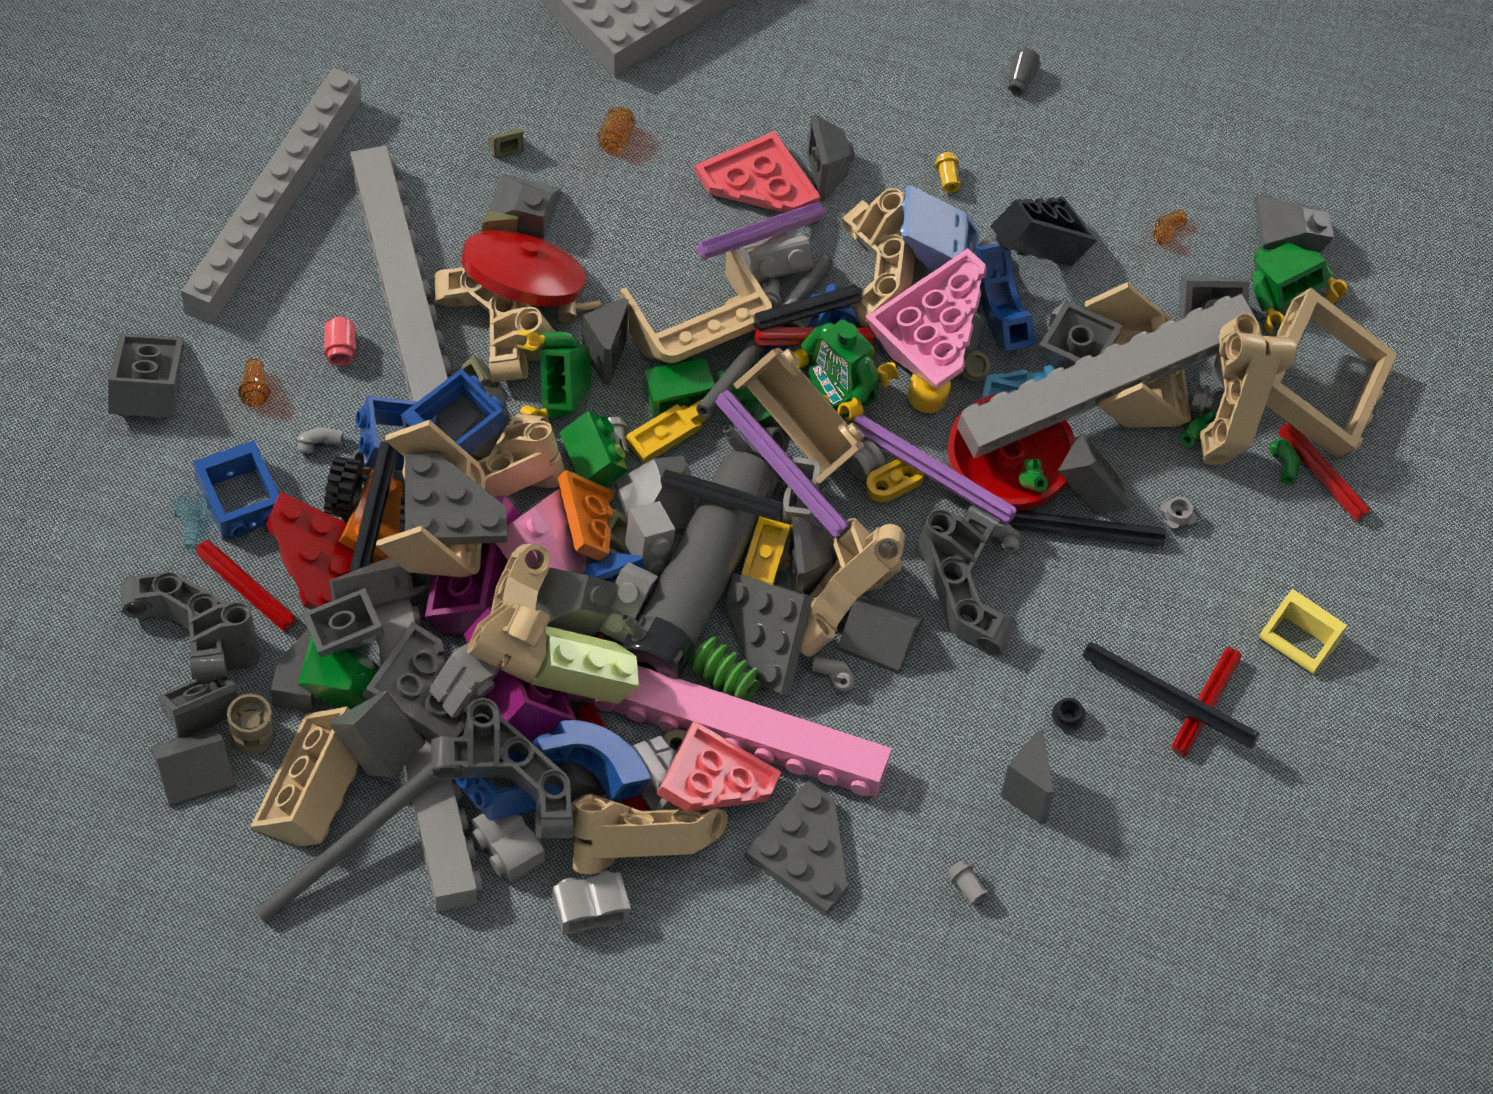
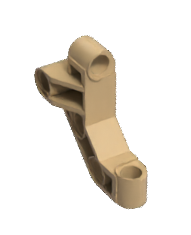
(879, 230)
(506, 360)
(1248, 374)
(523, 457)
(860, 567)
(514, 630)
(614, 831)

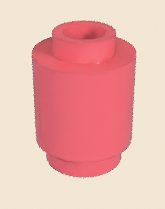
(340, 341)

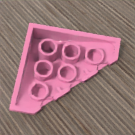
(932, 320)
(548, 527)

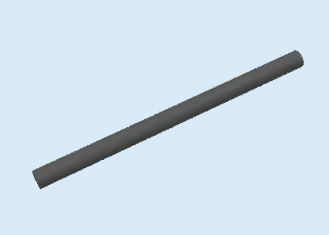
(752, 350)
(346, 844)

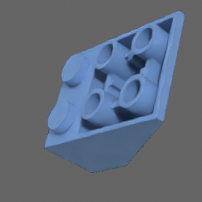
(936, 229)

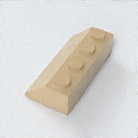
(308, 783)

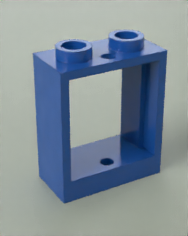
(447, 393)
(379, 411)
(229, 465)
(503, 802)

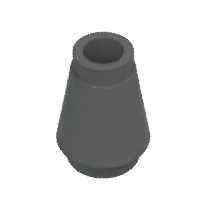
(1023, 69)

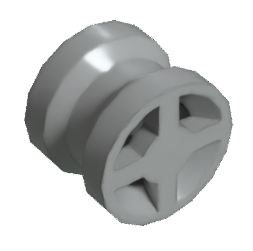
(866, 460)

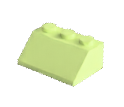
(587, 666)

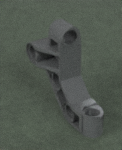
(953, 547)
(218, 630)
(485, 754)

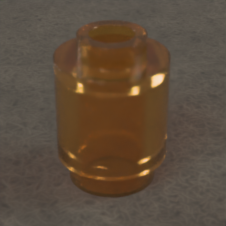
(616, 129)

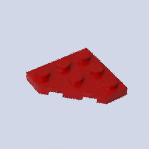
(309, 547)

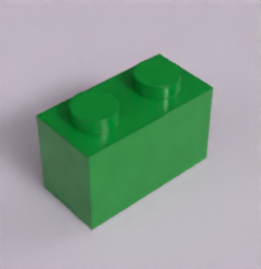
(677, 384)
(594, 449)

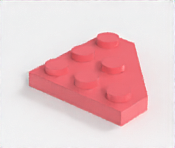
(758, 175)
(715, 773)

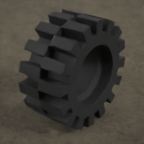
(343, 486)

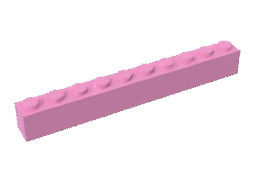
(761, 731)

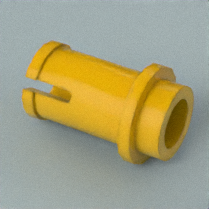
(947, 166)

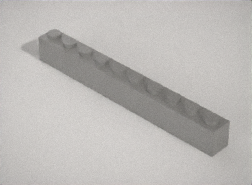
(271, 196)
(400, 271)
(1097, 378)
(435, 809)

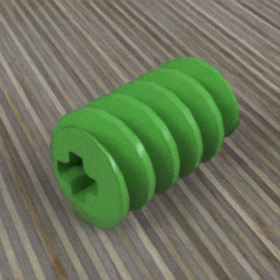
(723, 671)

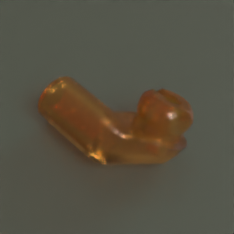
(1164, 226)

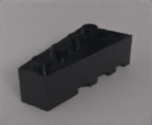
(1043, 230)

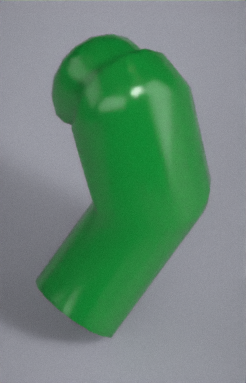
(1194, 428)
(1285, 450)
(1032, 476)

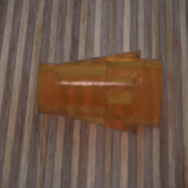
(254, 384)

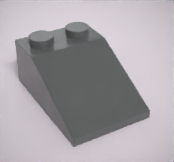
(145, 376)

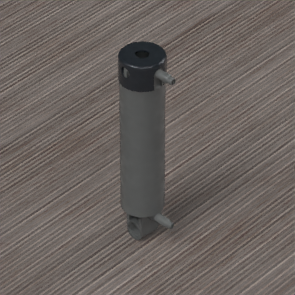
(701, 563)

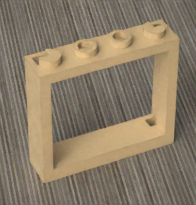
(1303, 415)

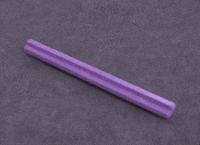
(760, 230)
(782, 463)
(935, 470)

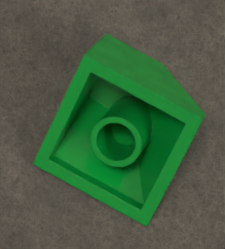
(337, 677)

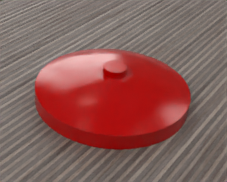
(523, 268)
(1001, 468)

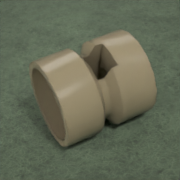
(251, 724)

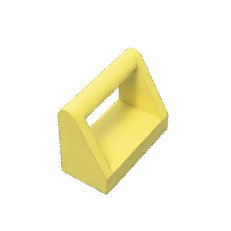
(1310, 619)

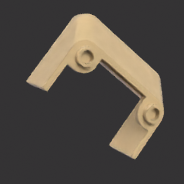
(707, 329)
(1150, 405)
(802, 411)
(417, 548)

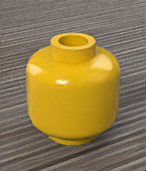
(925, 396)

